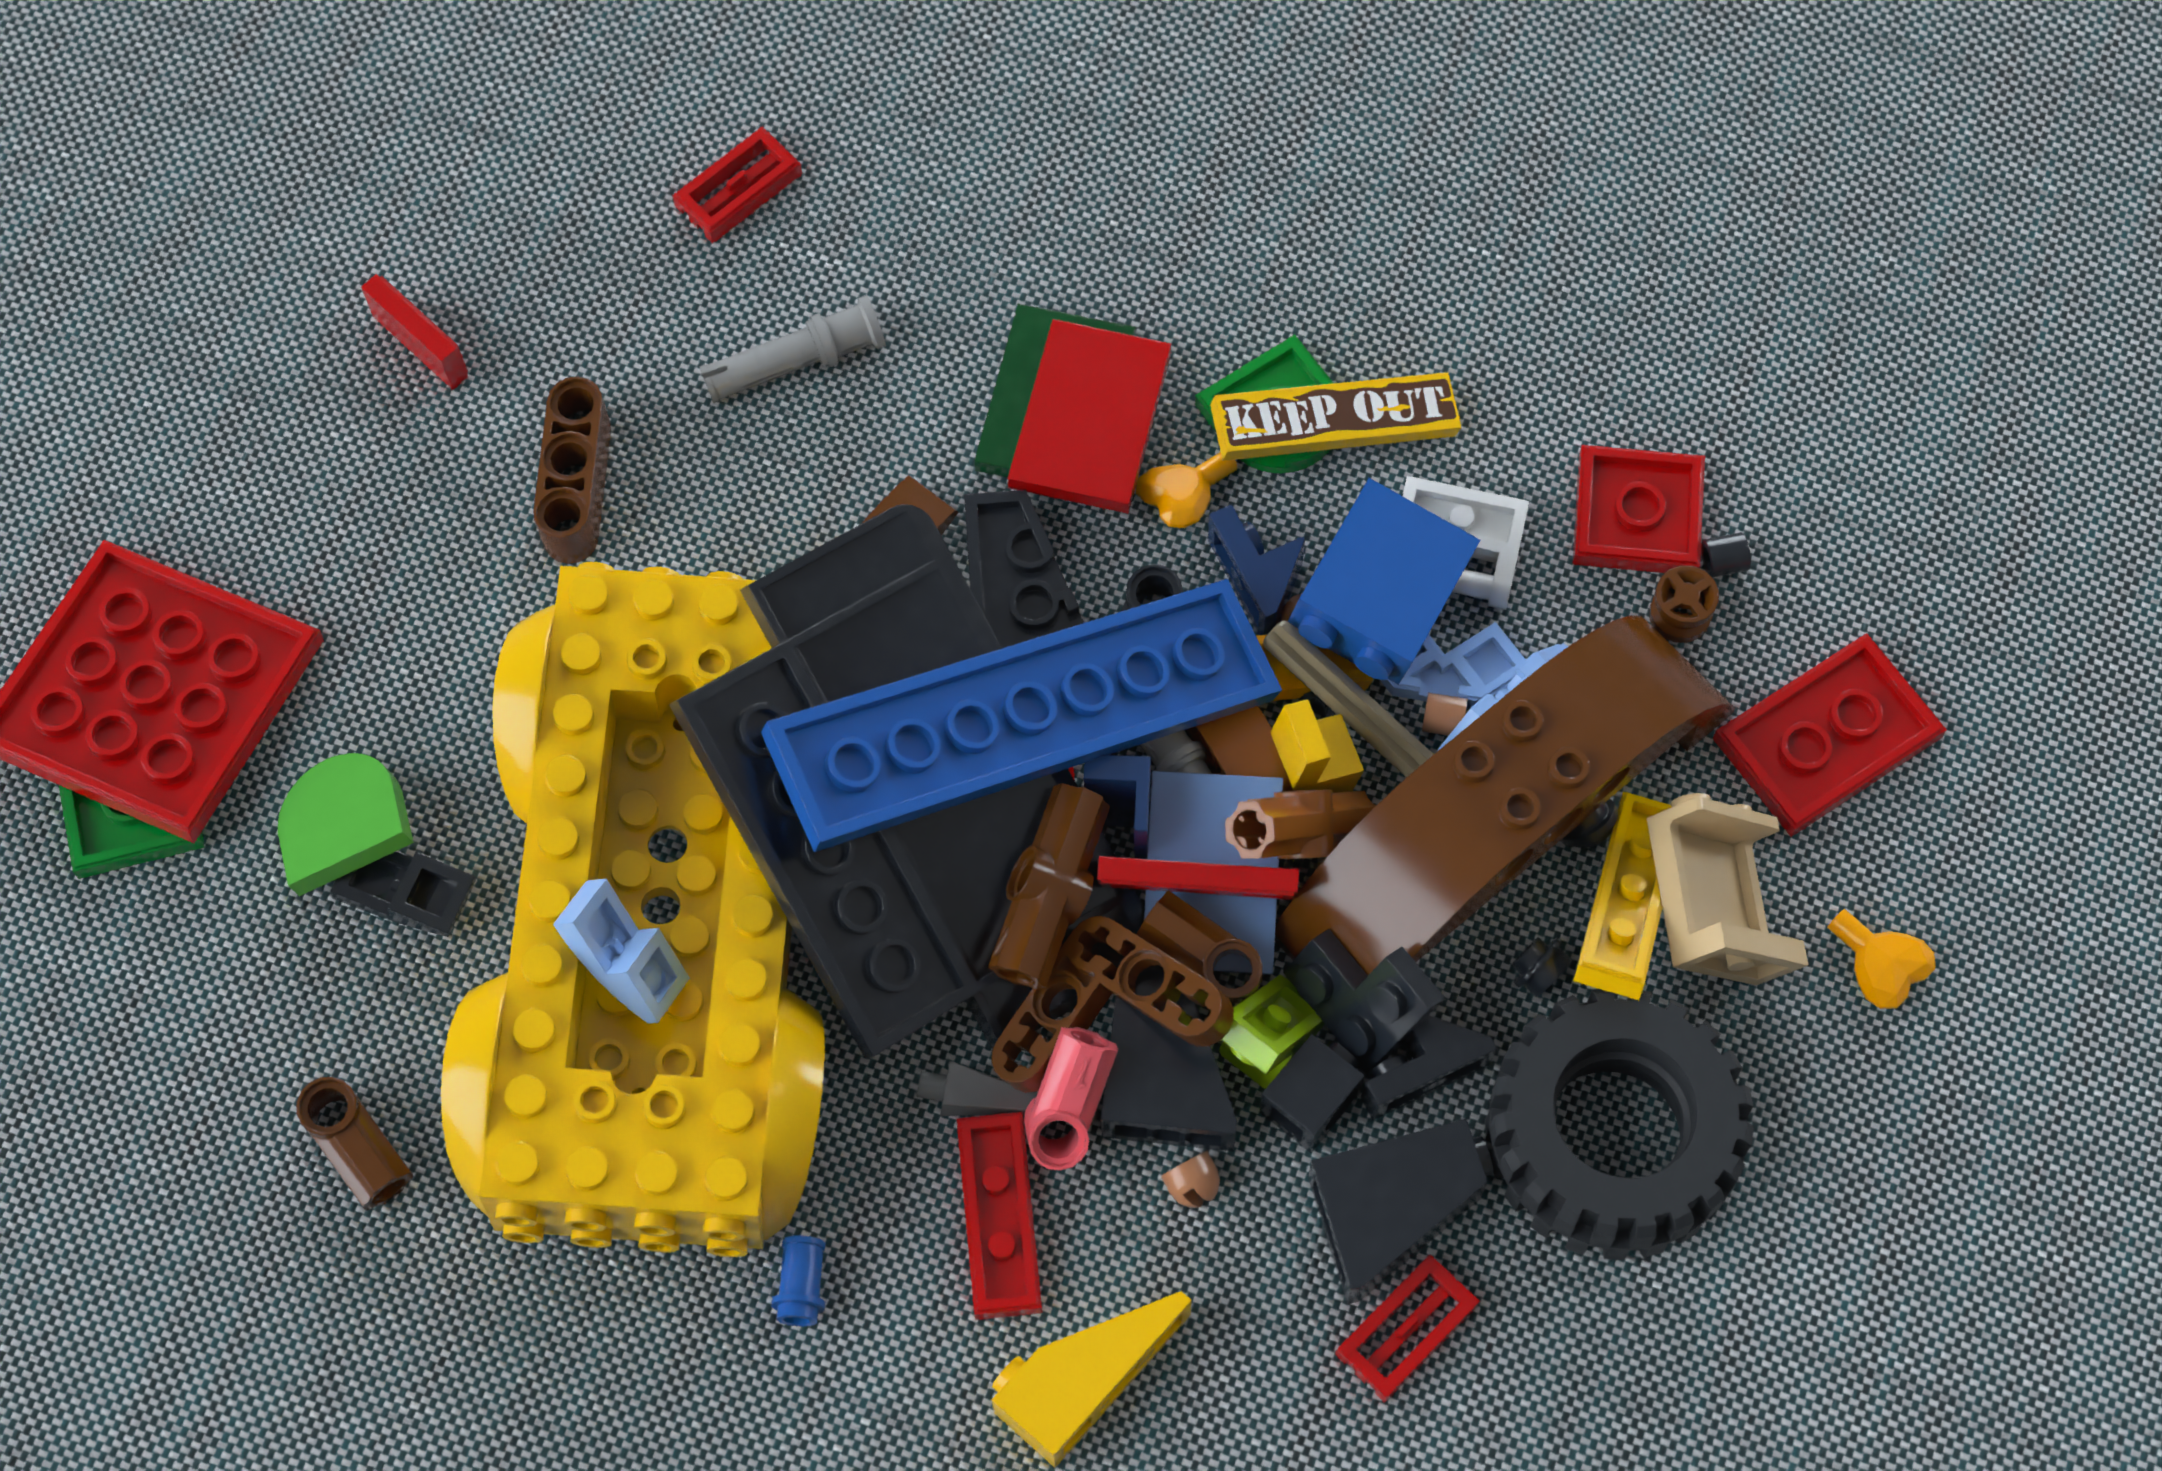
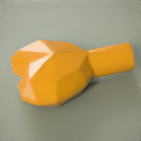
(1182, 490)
(1884, 961)

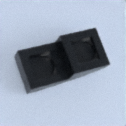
(408, 891)

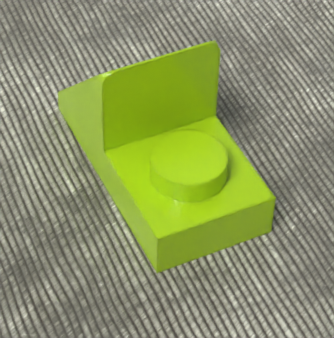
(1269, 1030)

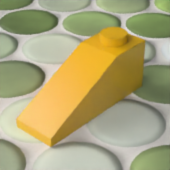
(1078, 1377)

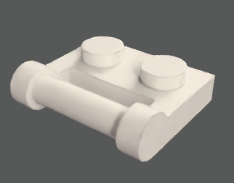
(1487, 516)

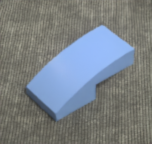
(626, 960)

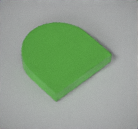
(340, 820)

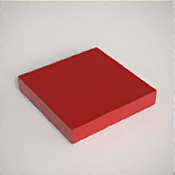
(1638, 509)

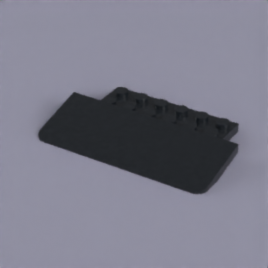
(916, 909)

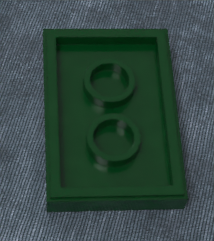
(1017, 381)

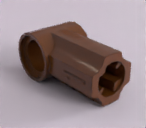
(1198, 943)
(354, 1144)

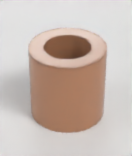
(1443, 713)

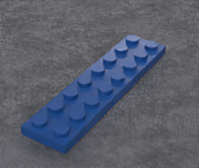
(1018, 713)

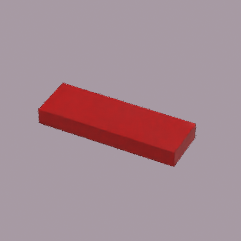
(1198, 878)
(999, 1216)

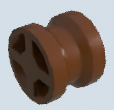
(1688, 589)

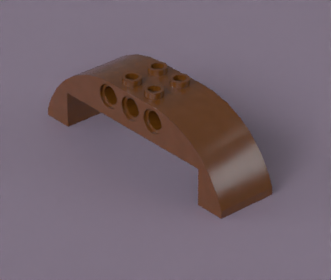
(1504, 793)

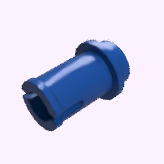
(800, 1281)

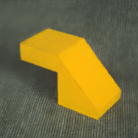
(1316, 751)

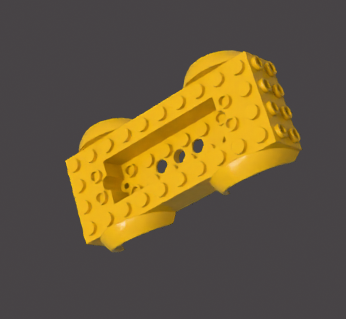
(550, 1087)

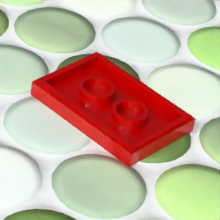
(1090, 416)
(1829, 734)

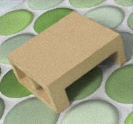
(1715, 893)

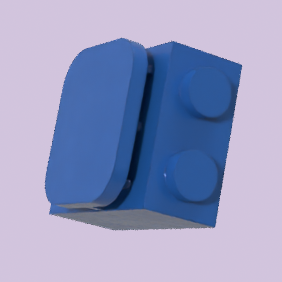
(1382, 582)

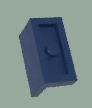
(1127, 789)

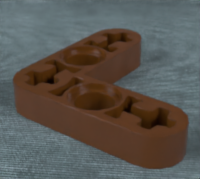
(1094, 983)

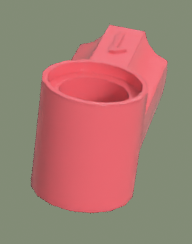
(1069, 1094)

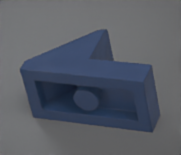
(1258, 578)

